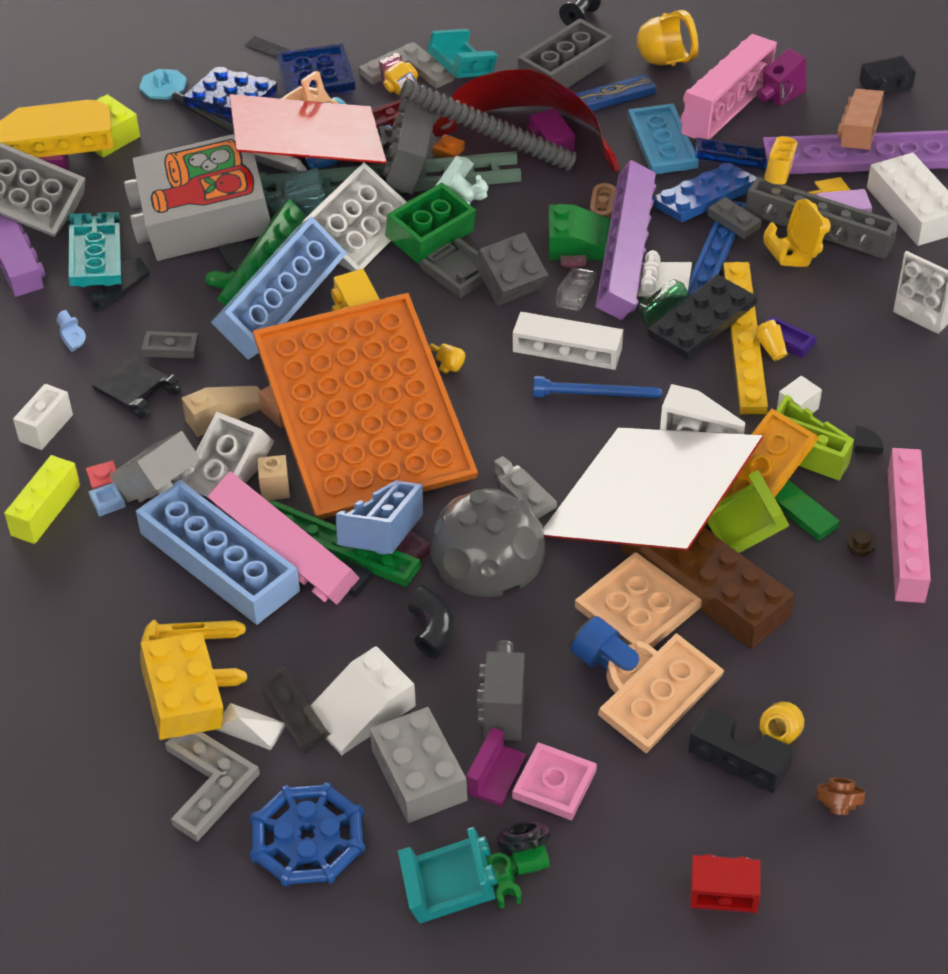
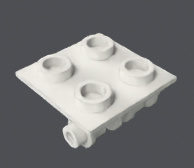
(658, 273)

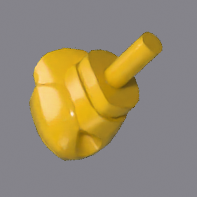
(449, 356)

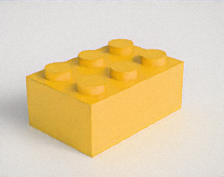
(181, 685)

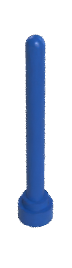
(545, 387)

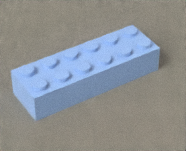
(280, 285)
(218, 551)

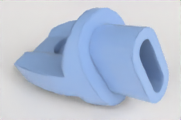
(69, 331)

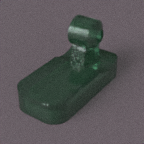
(662, 301)

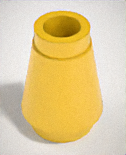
(772, 339)

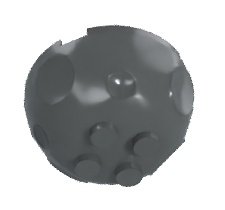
(487, 543)

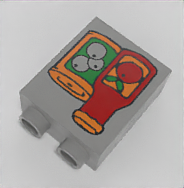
(196, 198)

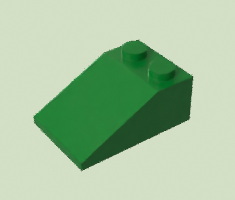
(576, 232)

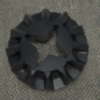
(523, 836)

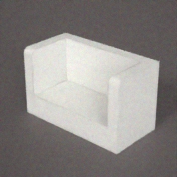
(43, 416)

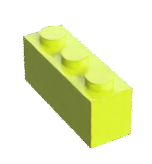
(42, 499)

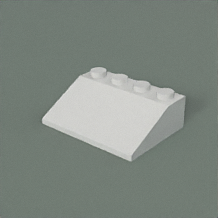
(358, 215)

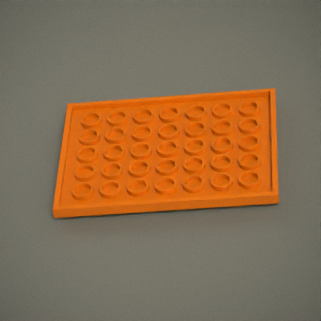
(363, 403)

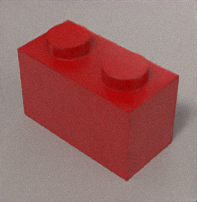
(725, 883)

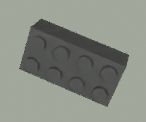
(570, 53)
(408, 146)

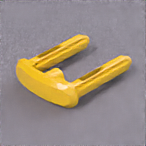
(210, 630)

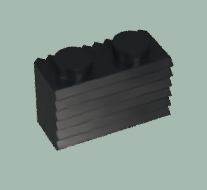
(887, 75)

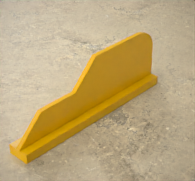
(58, 128)

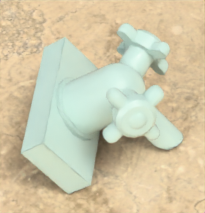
(455, 179)

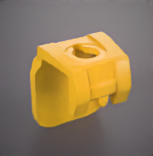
(804, 235)

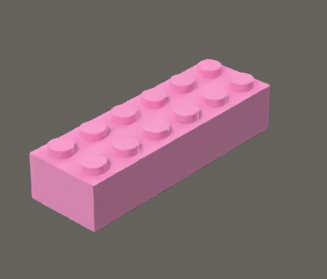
(726, 88)

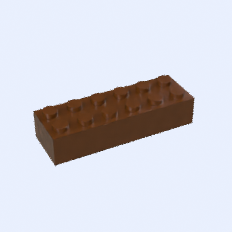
(730, 586)

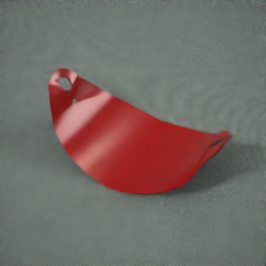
(520, 89)

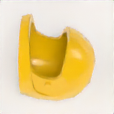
(661, 40)

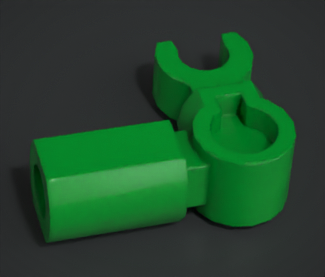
(519, 864)

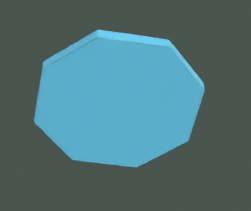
(162, 84)

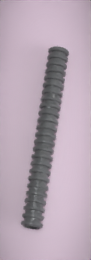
(488, 125)

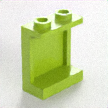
(747, 516)

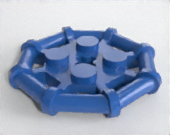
(307, 817)

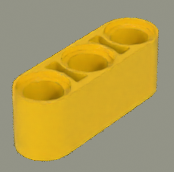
(780, 160)

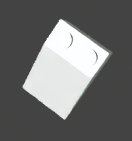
(695, 412)
(226, 448)
(362, 697)

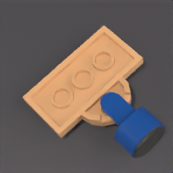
(649, 685)

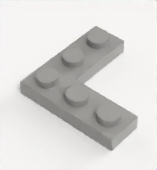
(423, 62)
(228, 779)

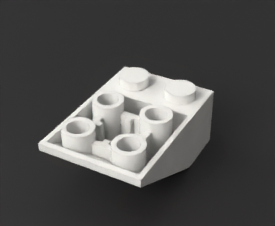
(922, 293)

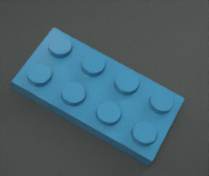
(661, 139)

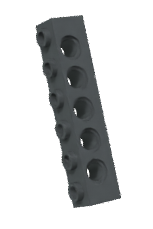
(848, 224)

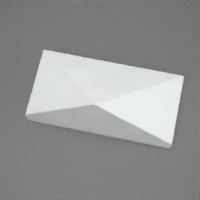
(251, 726)

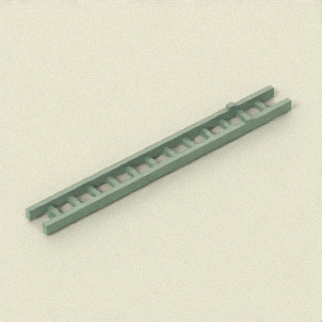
(424, 183)

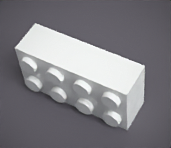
(911, 197)

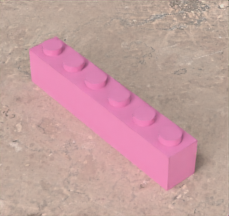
(908, 526)
(313, 561)

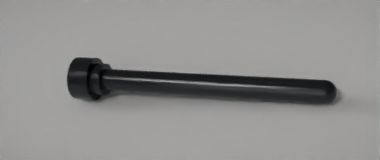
(210, 116)

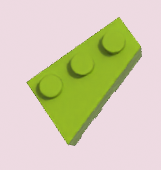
(833, 449)

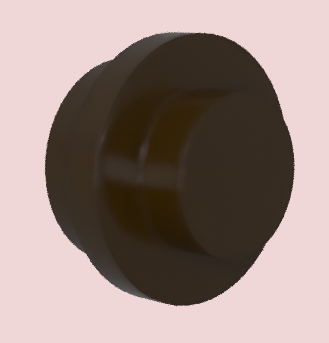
(861, 542)

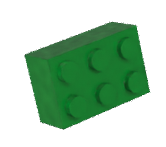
(430, 222)

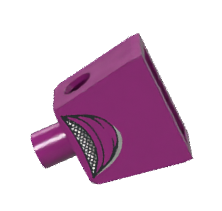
(784, 78)

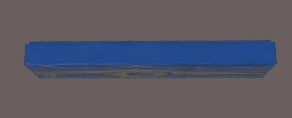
(617, 92)

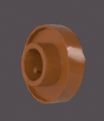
(840, 795)

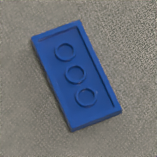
(699, 193)

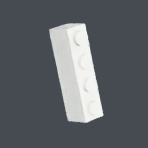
(567, 340)

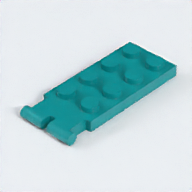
(94, 249)

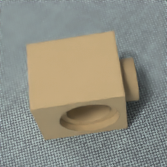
(273, 477)

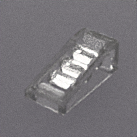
(575, 288)

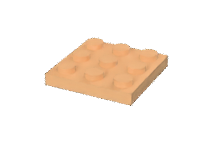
(639, 601)

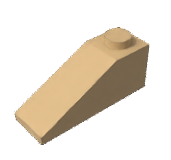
(231, 401)

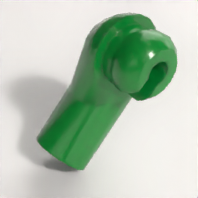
(218, 279)

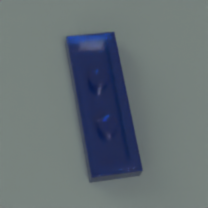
(730, 153)

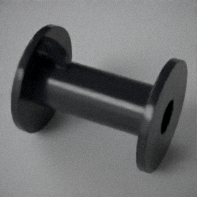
(571, 12)

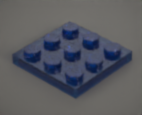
(327, 60)
(215, 88)

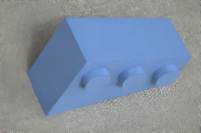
(383, 520)

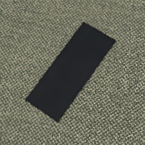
(265, 46)

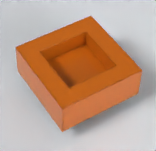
(448, 147)

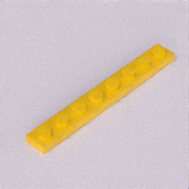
(746, 348)

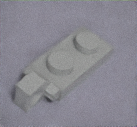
(522, 486)

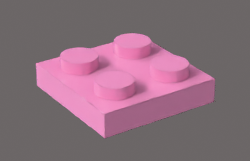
(554, 781)

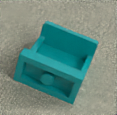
(457, 56)
(448, 877)

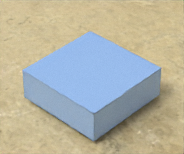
(106, 499)

